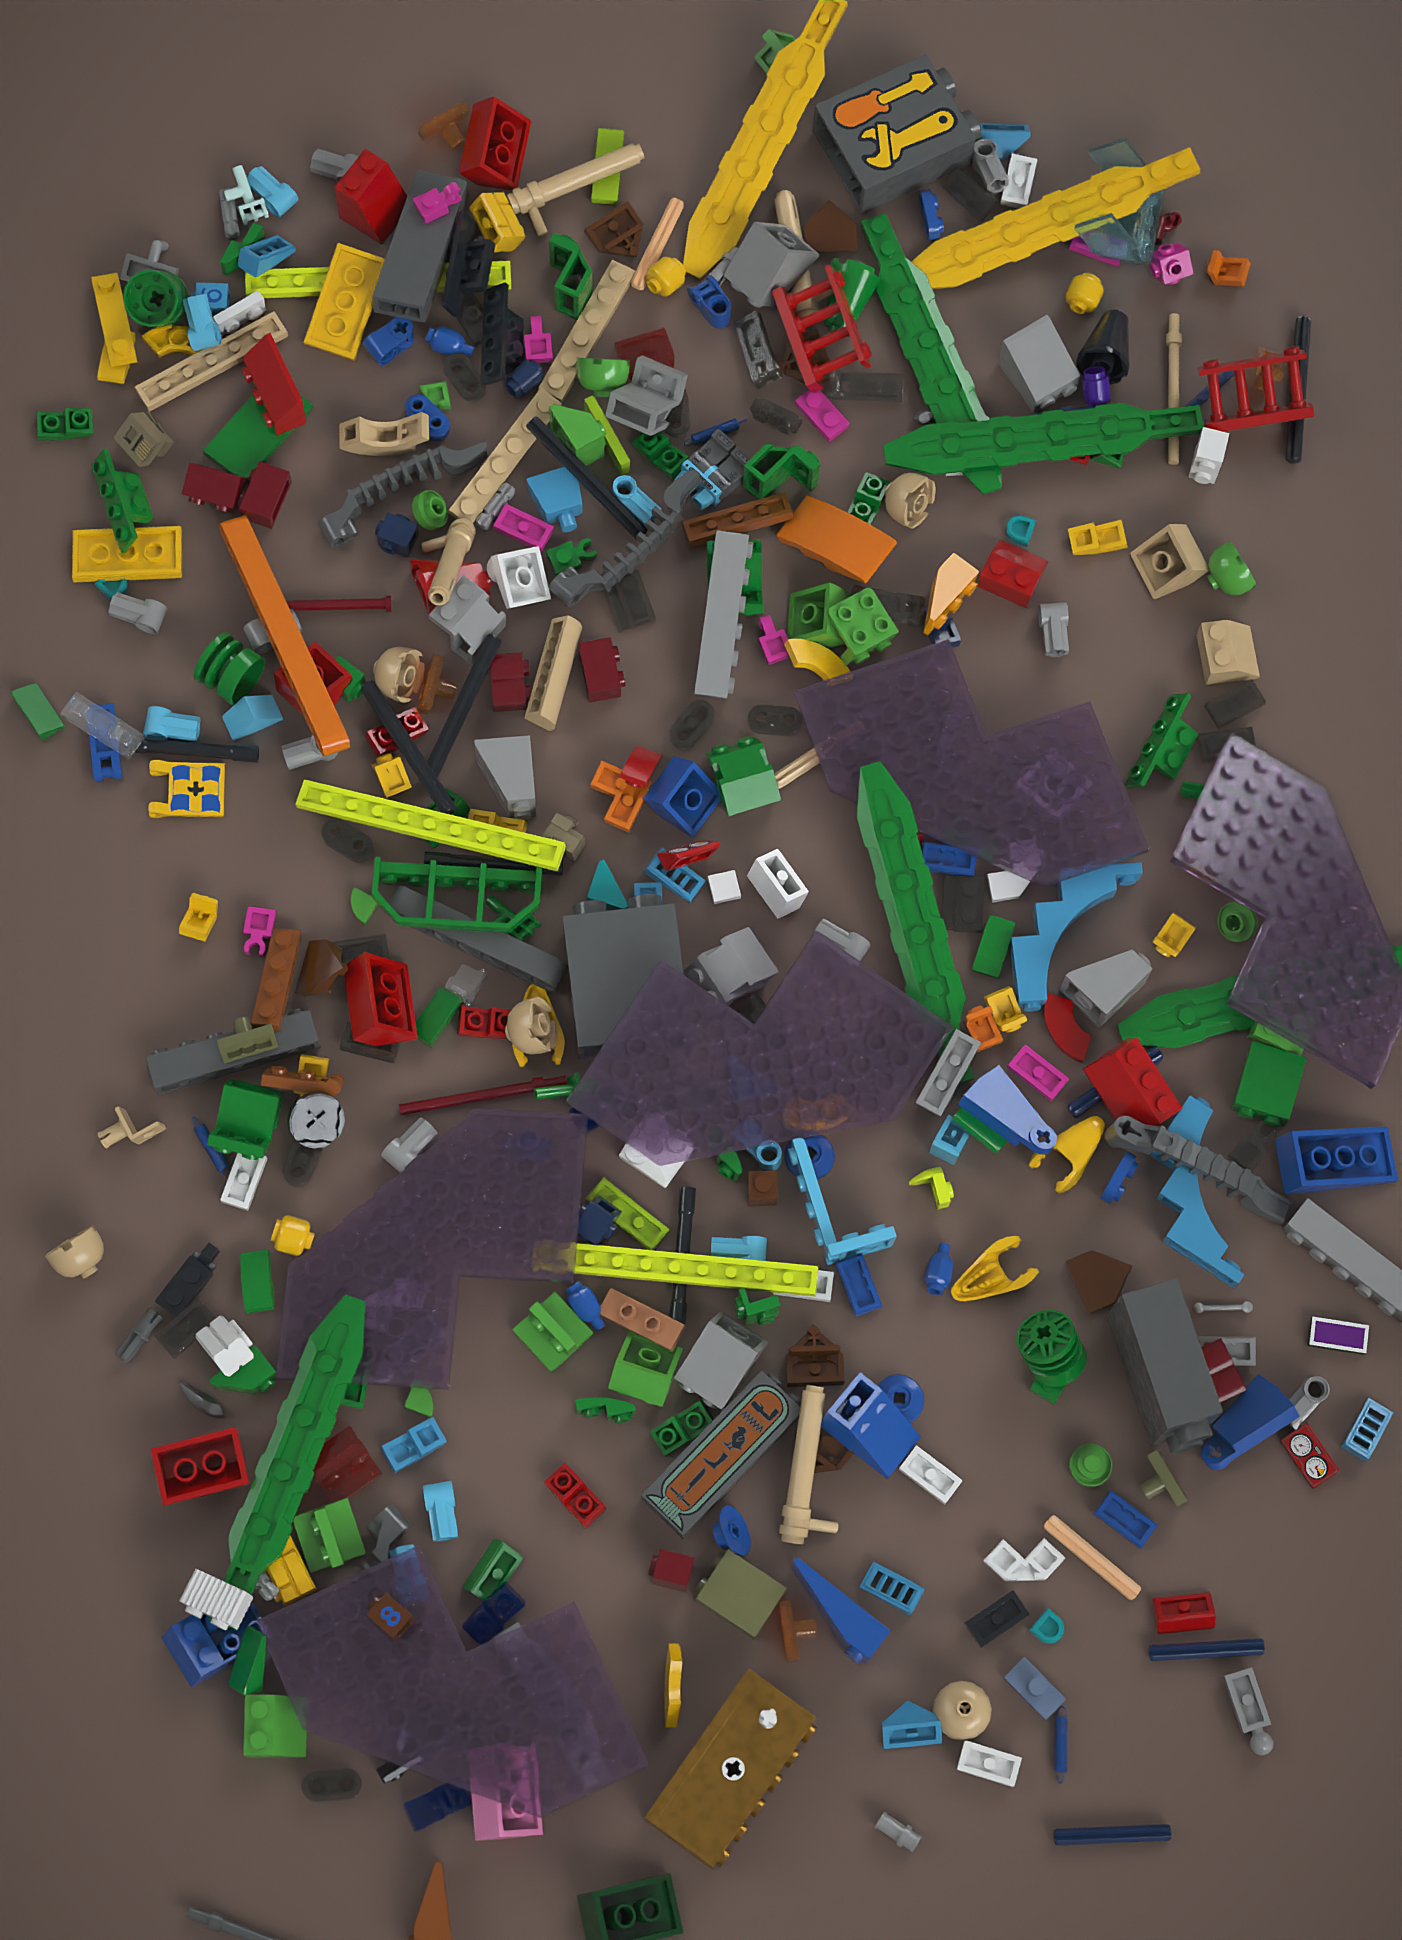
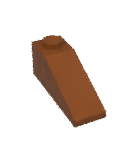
(433, 1916)

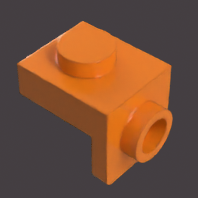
(1226, 270)
(982, 1027)

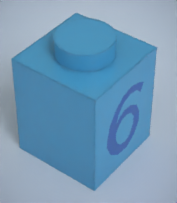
(217, 294)

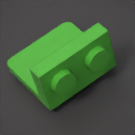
(862, 626)

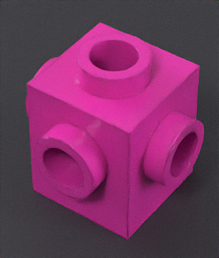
(1171, 263)

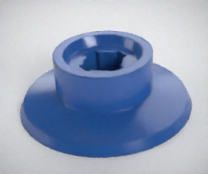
(823, 1159)
(910, 1389)
(732, 1531)

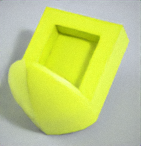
(941, 1189)

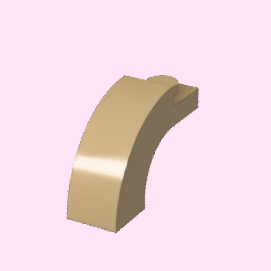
(384, 438)

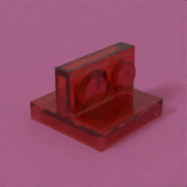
(344, 1466)

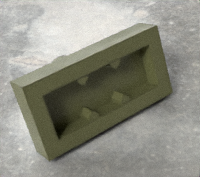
(246, 1041)
(1163, 1480)

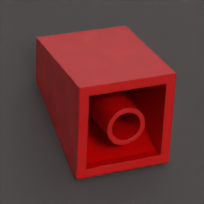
(370, 197)

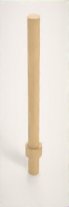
(1173, 341)

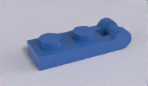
(102, 752)

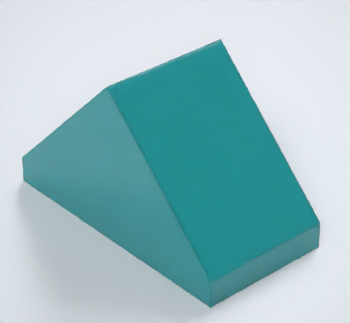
(606, 889)

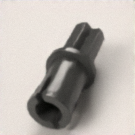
(138, 1335)

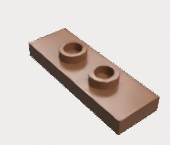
(641, 1320)

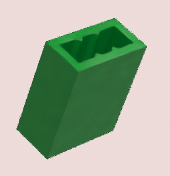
(1268, 1084)

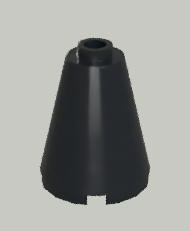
(1108, 346)

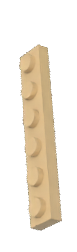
(587, 329)
(207, 362)
(502, 459)

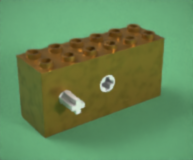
(757, 1733)

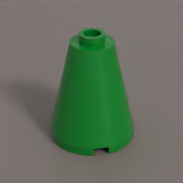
(858, 289)

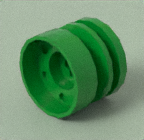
(141, 297)
(229, 668)
(1051, 1348)

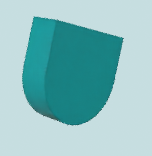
(1019, 529)
(110, 588)
(1048, 1627)

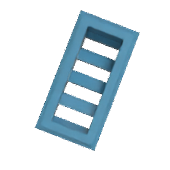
(262, 256)
(659, 876)
(1355, 1448)
(897, 1579)

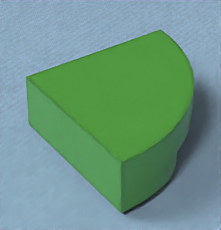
(437, 394)
(362, 905)
(420, 1402)

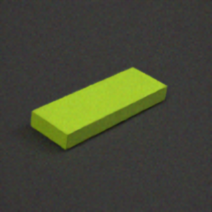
(607, 189)
(613, 445)
(634, 1218)

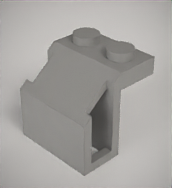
(648, 397)
(468, 618)
(733, 967)

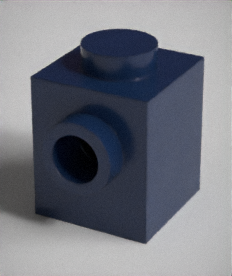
(396, 534)
(598, 1220)

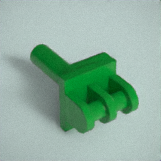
(505, 915)
(558, 1091)

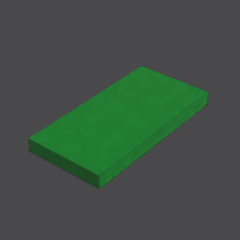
(247, 440)

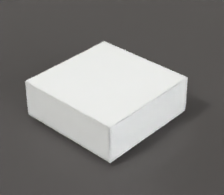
(724, 887)

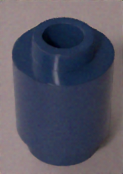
(523, 378)

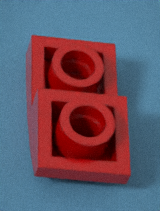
(381, 741)
(640, 767)
(482, 1022)
(575, 1495)

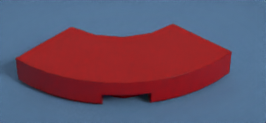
(1064, 1029)

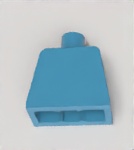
(556, 497)

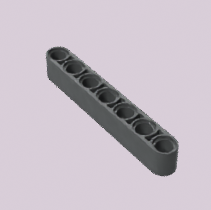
(491, 947)

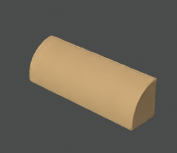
(553, 672)

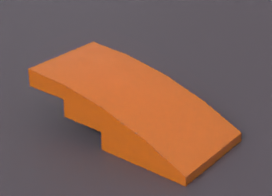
(836, 539)

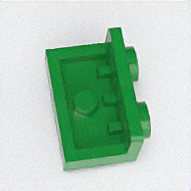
(758, 1312)

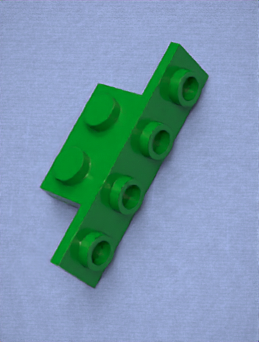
(122, 498)
(1166, 745)

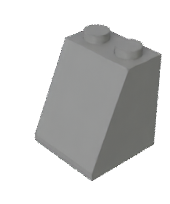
(768, 260)
(1038, 365)
(509, 772)
(1106, 985)
(720, 1360)

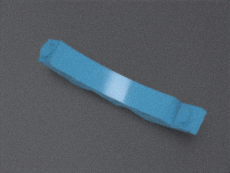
(1076, 895)
(1193, 1230)

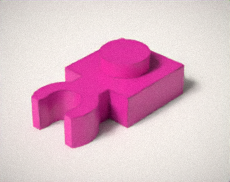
(258, 926)

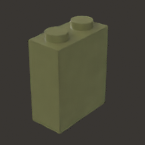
(739, 1593)

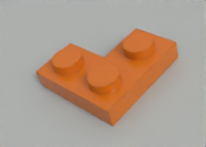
(626, 799)

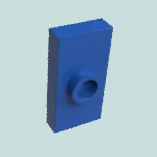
(948, 859)
(858, 1285)
(1125, 1519)

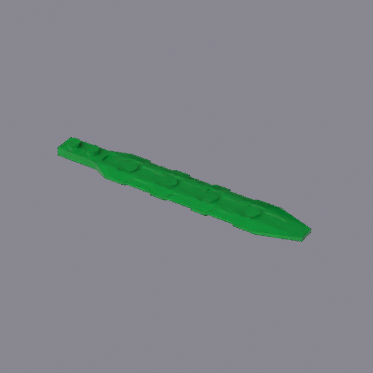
(926, 340)
(1039, 437)
(908, 898)
(1190, 1015)
(296, 1443)

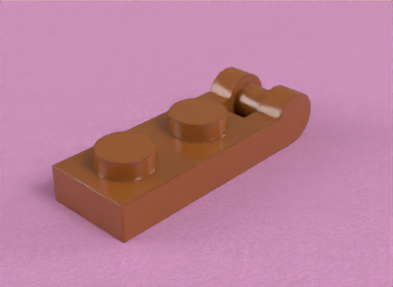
(303, 1081)

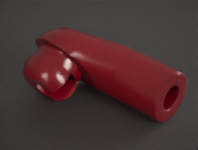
(1167, 223)

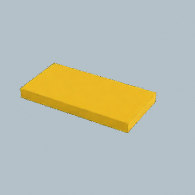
(344, 302)
(151, 556)

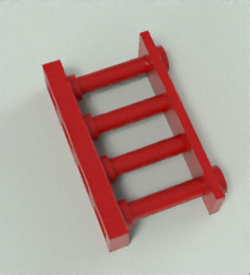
(795, 326)
(1272, 412)

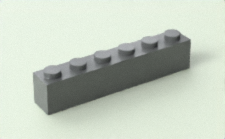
(202, 1060)

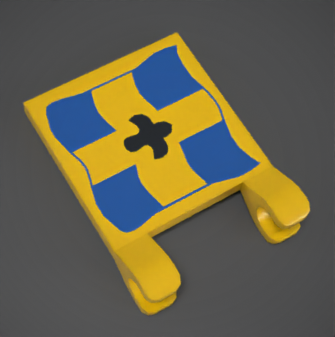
(193, 789)

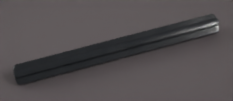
(1296, 427)
(585, 477)
(463, 703)
(408, 748)

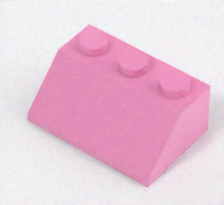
(500, 1821)

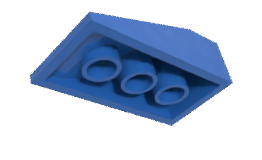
(1335, 1159)
(849, 1622)

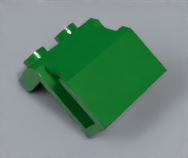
(567, 257)
(784, 463)
(753, 591)
(743, 775)
(246, 1119)

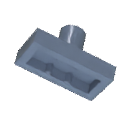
(1034, 1688)

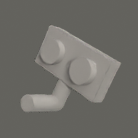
(135, 264)

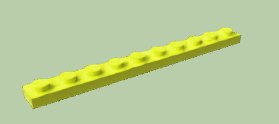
(309, 281)
(431, 825)
(696, 1269)

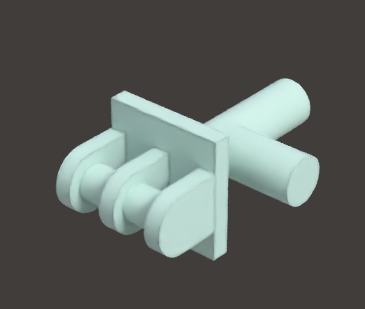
(243, 190)

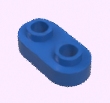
(928, 205)
(435, 415)
(1125, 1168)

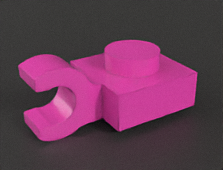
(435, 204)
(538, 344)
(772, 642)

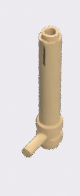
(537, 193)
(788, 215)
(456, 544)
(797, 1510)

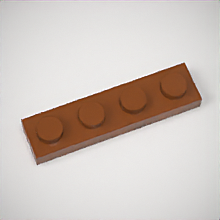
(738, 519)
(276, 978)

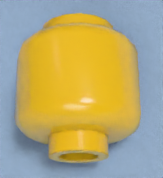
(665, 276)
(1084, 293)
(292, 1235)

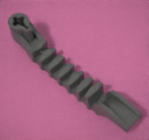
(339, 525)
(572, 586)
(1147, 1138)
(387, 1529)

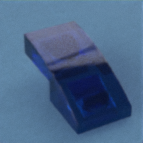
(436, 1805)

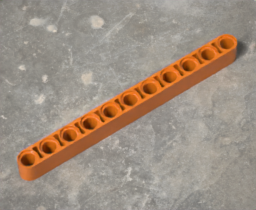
(284, 636)

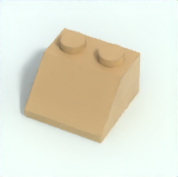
(1169, 560)
(1226, 652)

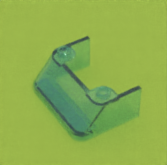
(1134, 235)

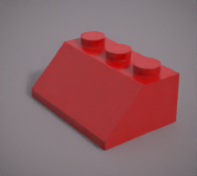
(495, 145)
(273, 386)
(379, 1000)
(1132, 1084)
(200, 1466)

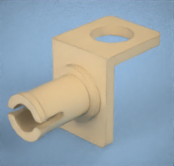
(125, 1128)

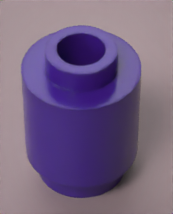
(1096, 386)

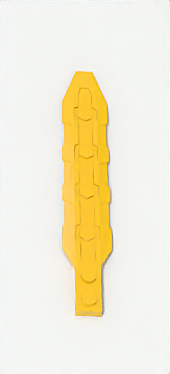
(760, 142)
(1050, 220)

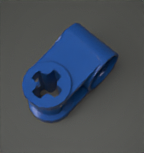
(710, 297)
(389, 340)

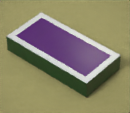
(1338, 1335)

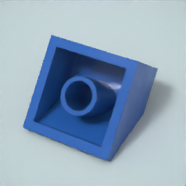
(683, 795)

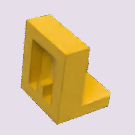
(391, 774)

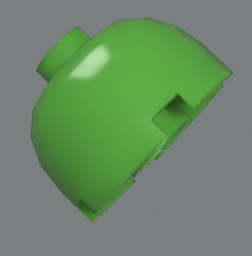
(602, 374)
(1229, 571)

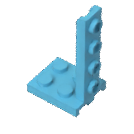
(851, 1244)

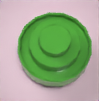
(430, 510)
(1237, 922)
(1090, 1465)

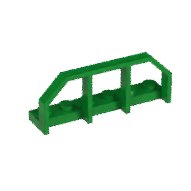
(447, 876)

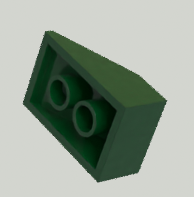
(631, 1911)

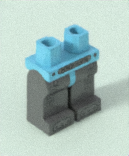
(719, 468)

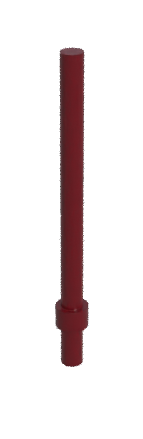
(480, 1095)

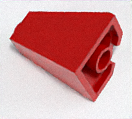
(424, 571)

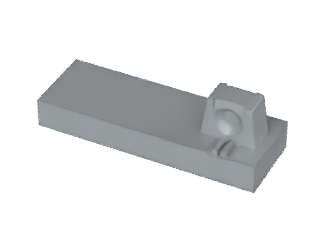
(948, 1073)

